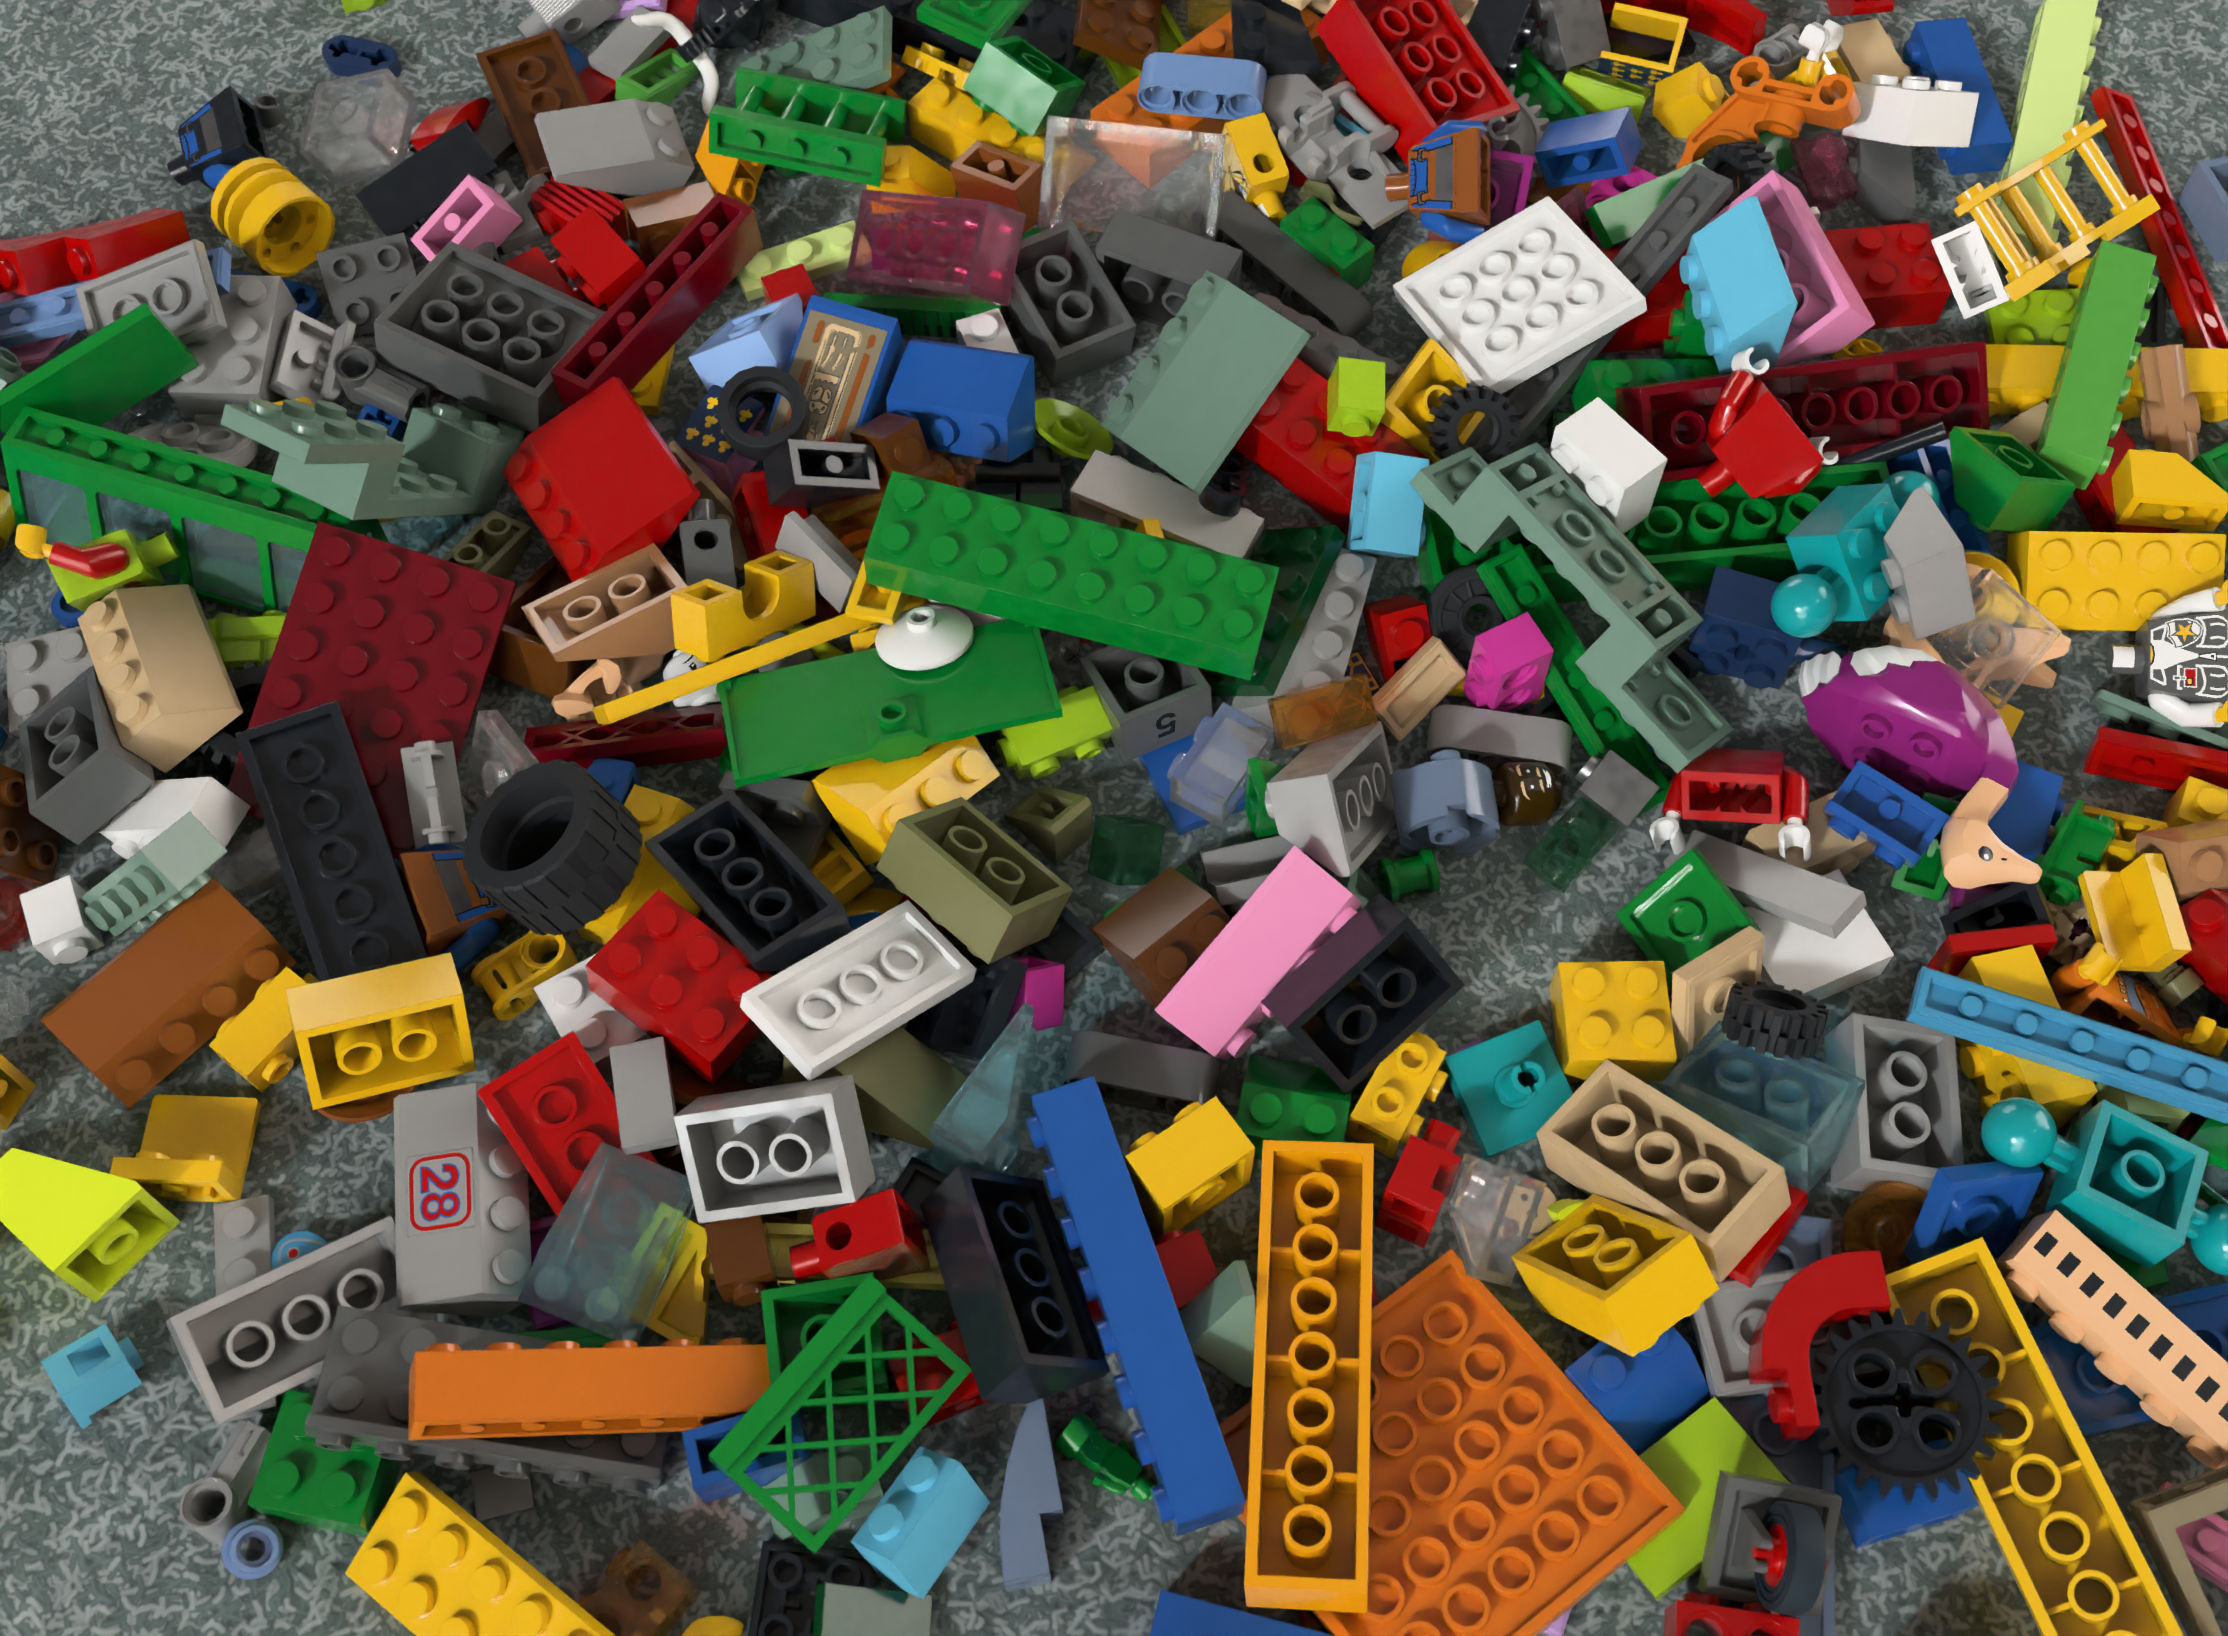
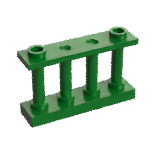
(807, 126)

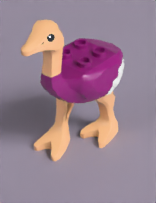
(1929, 734)

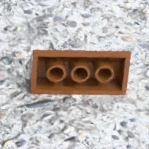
(168, 992)

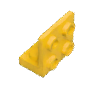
(194, 1148)

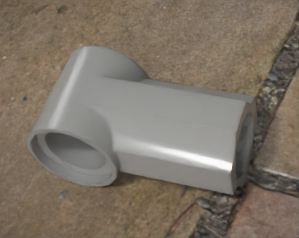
(228, 1479)

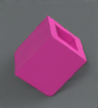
(1043, 990)

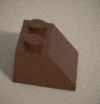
(1161, 932)

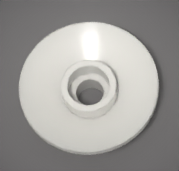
(925, 638)

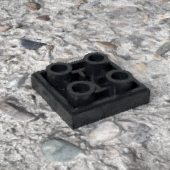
(789, 1582)

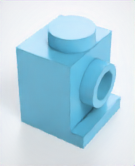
(93, 1372)

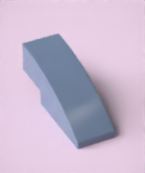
(1028, 1501)

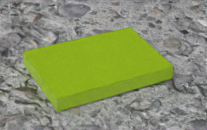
(1689, 1466)

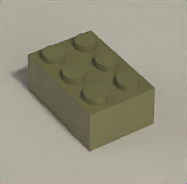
(973, 879)

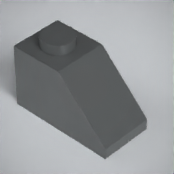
(1884, 180)

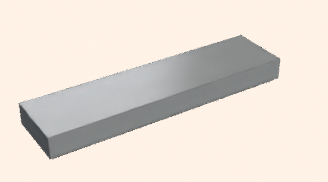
(1778, 886)

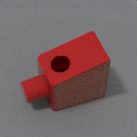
(864, 1237)

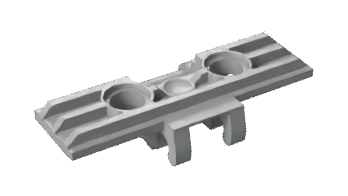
(1324, 151)

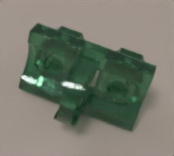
(1586, 836)

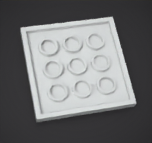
(1519, 297)

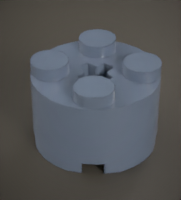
(1445, 804)

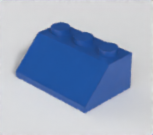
(967, 398)

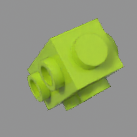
(1044, 744)

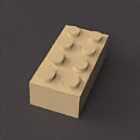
(1666, 1163)

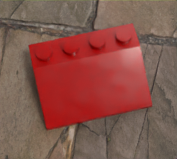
(1414, 65)
(600, 481)

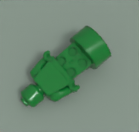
(1113, 1464)

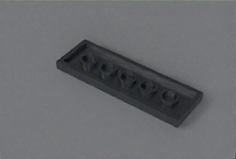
(330, 843)

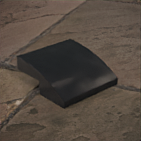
(975, 1015)

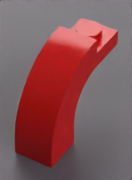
(1814, 1298)

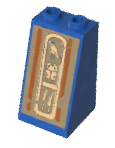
(844, 368)

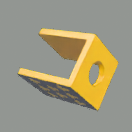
(1647, 23)

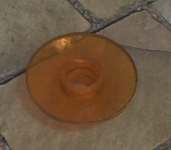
(1884, 1204)

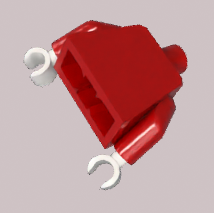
(1758, 439)
(1737, 788)

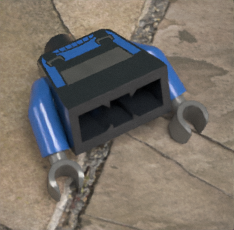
(223, 136)

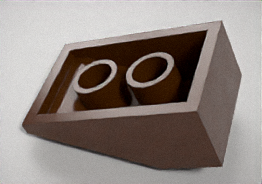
(521, 652)

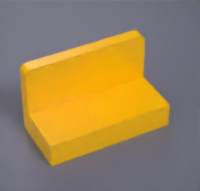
(2136, 914)

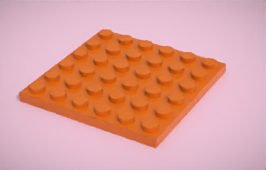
(1486, 1473)

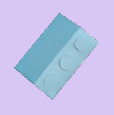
(1739, 286)

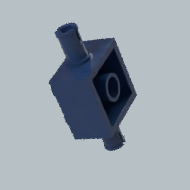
(1742, 636)

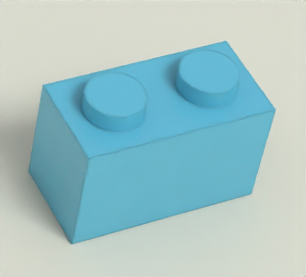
(1385, 506)
(921, 1522)

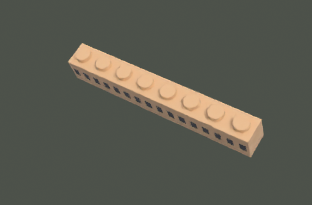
(2125, 1330)

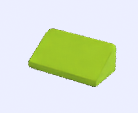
(1603, 92)

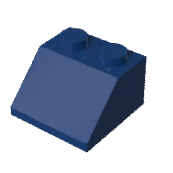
(1642, 1393)

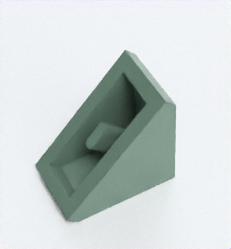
(1223, 1323)

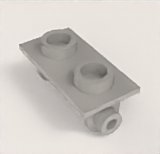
(434, 793)

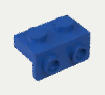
(1884, 815)

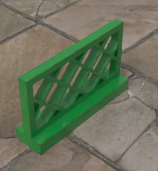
(800, 1381)

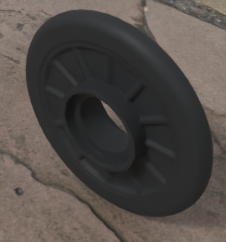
(1449, 607)

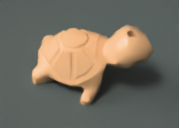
(603, 683)

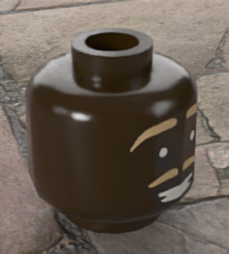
(1526, 793)

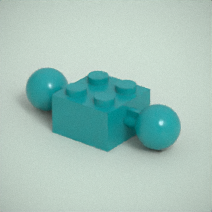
(1841, 555)
(2116, 1179)

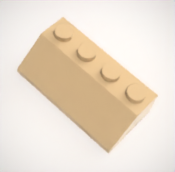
(159, 671)

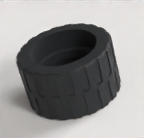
(552, 847)

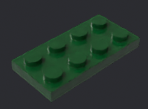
(1304, 565)

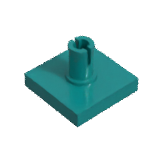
(1507, 1087)

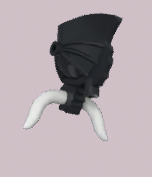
(716, 25)

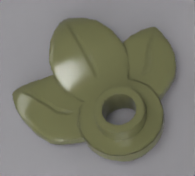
(1327, 197)

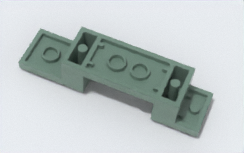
(443, 466)
(1644, 610)

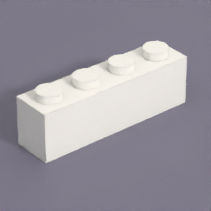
(1123, 494)

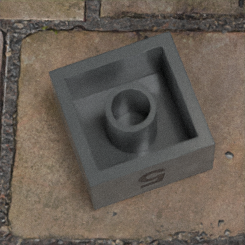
(1146, 698)

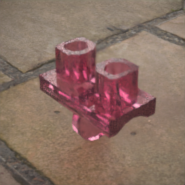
(1824, 170)

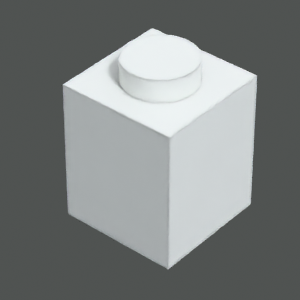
(59, 921)

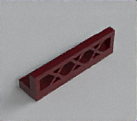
(640, 738)

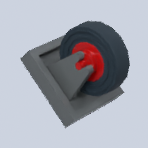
(1770, 1543)

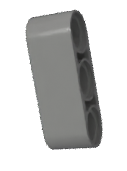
(1500, 737)

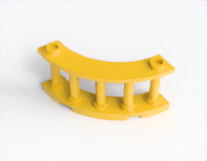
(2027, 272)

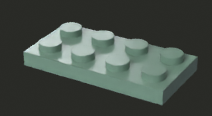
(844, 55)

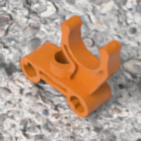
(1772, 107)

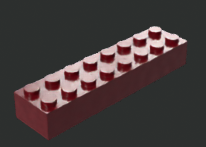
(1846, 398)

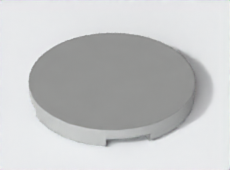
(203, 438)

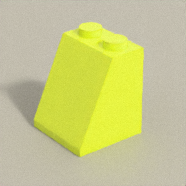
(80, 1219)

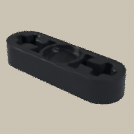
(1227, 487)

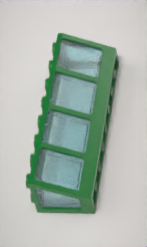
(232, 525)

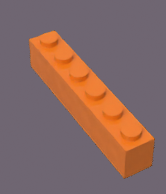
(581, 1389)

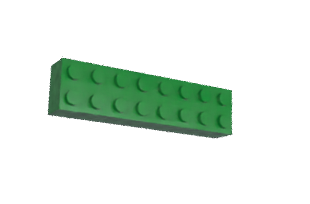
(1070, 575)

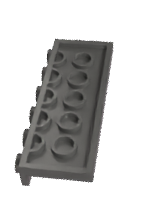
(366, 1403)

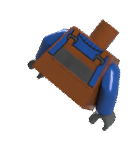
(1450, 178)
(447, 905)

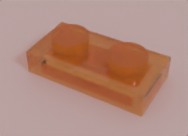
(1322, 711)

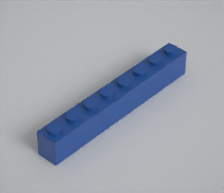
(1136, 1307)

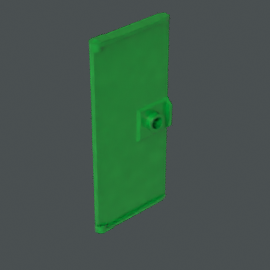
(867, 709)

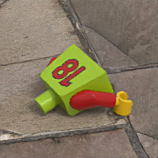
(101, 565)

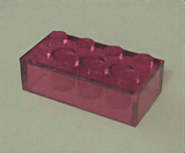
(936, 246)

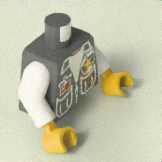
(2181, 659)

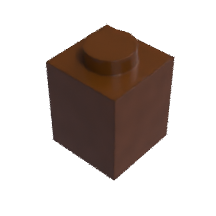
(896, 444)
(741, 1259)

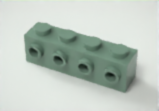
(154, 878)

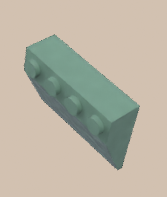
(1204, 380)

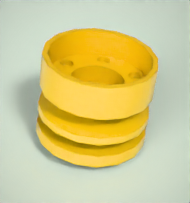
(272, 216)

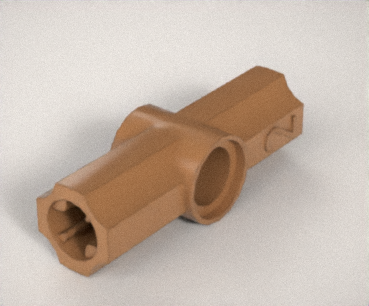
(2169, 410)

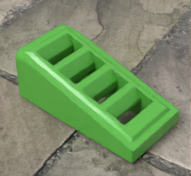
(634, 82)

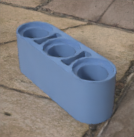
(1201, 86)

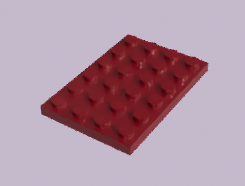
(397, 647)

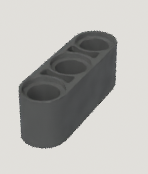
(1142, 1072)

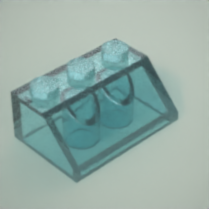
(1773, 1104)

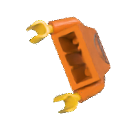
(2113, 997)

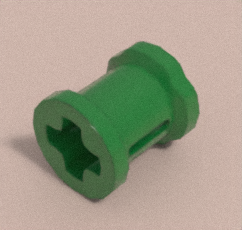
(1409, 874)

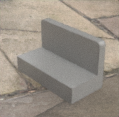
(833, 563)

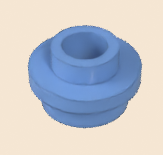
(271, 1549)

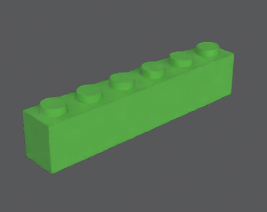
(2095, 362)

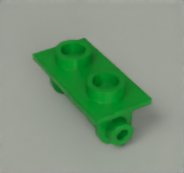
(2072, 839)

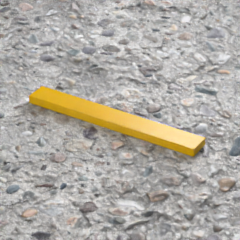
(732, 666)

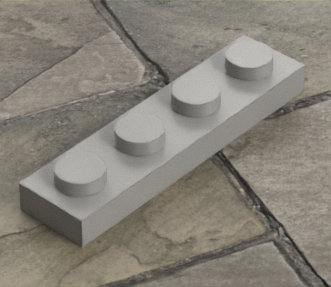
(243, 1252)

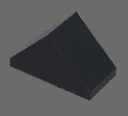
(2009, 907)

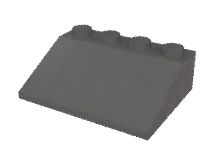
(483, 335)

